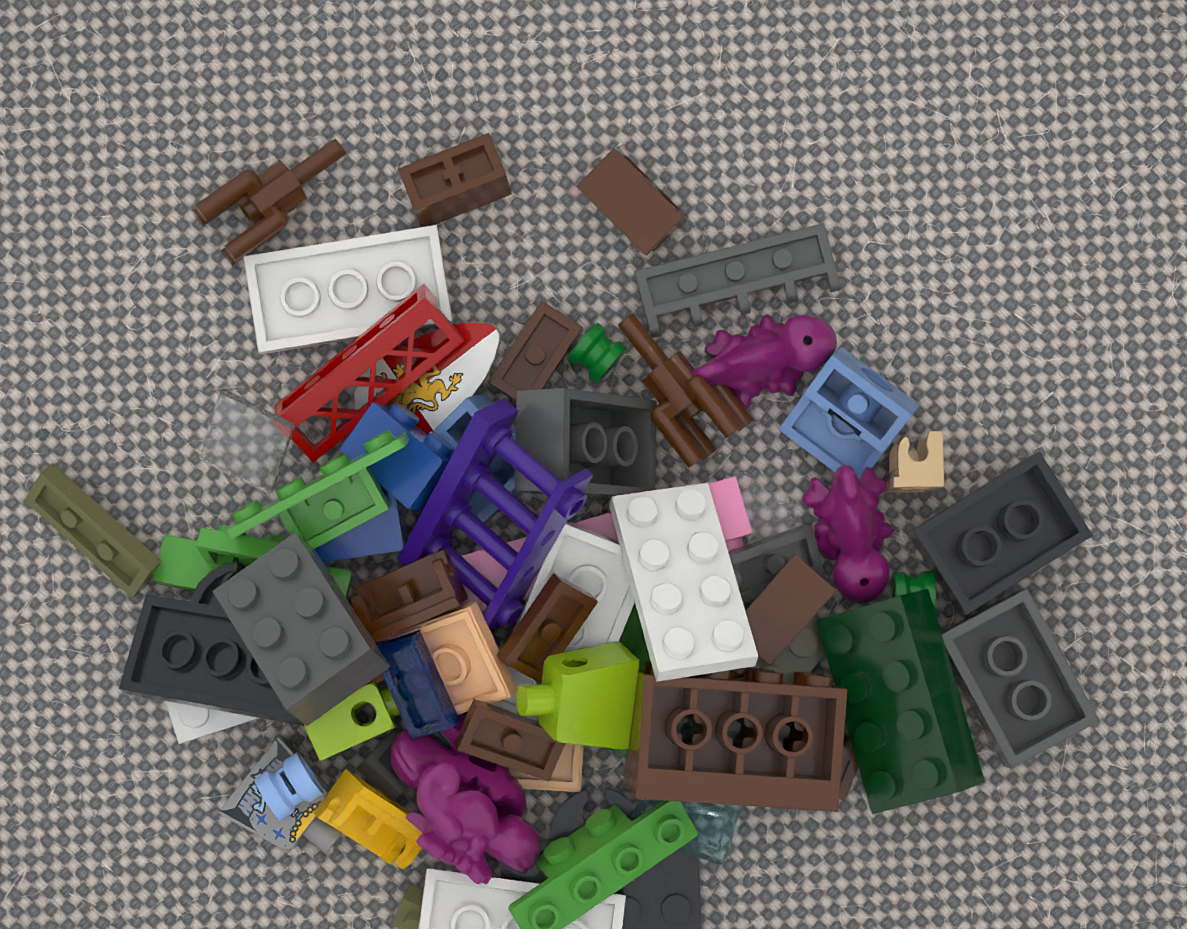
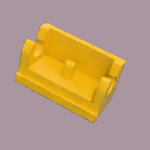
(370, 819)

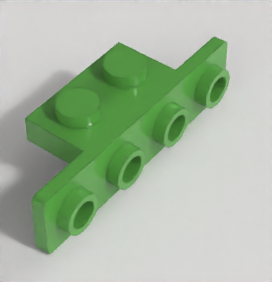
(330, 503)
(189, 561)
(599, 862)

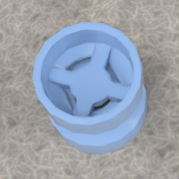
(279, 792)

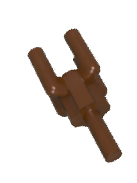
(265, 199)
(684, 397)

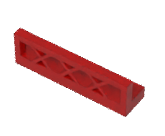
(357, 358)

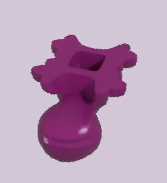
(769, 356)
(855, 527)
(414, 756)
(466, 826)

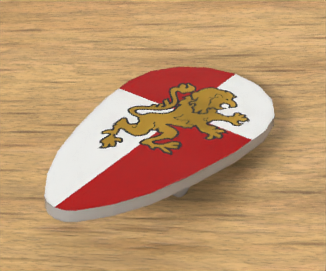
(448, 381)

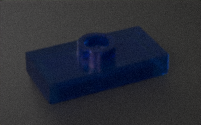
(417, 685)

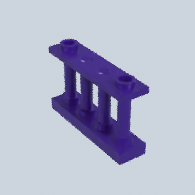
(450, 508)

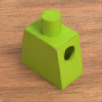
(585, 696)
(342, 730)

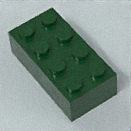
(901, 701)

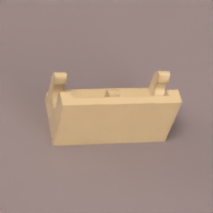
(920, 468)

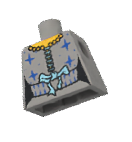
(251, 812)

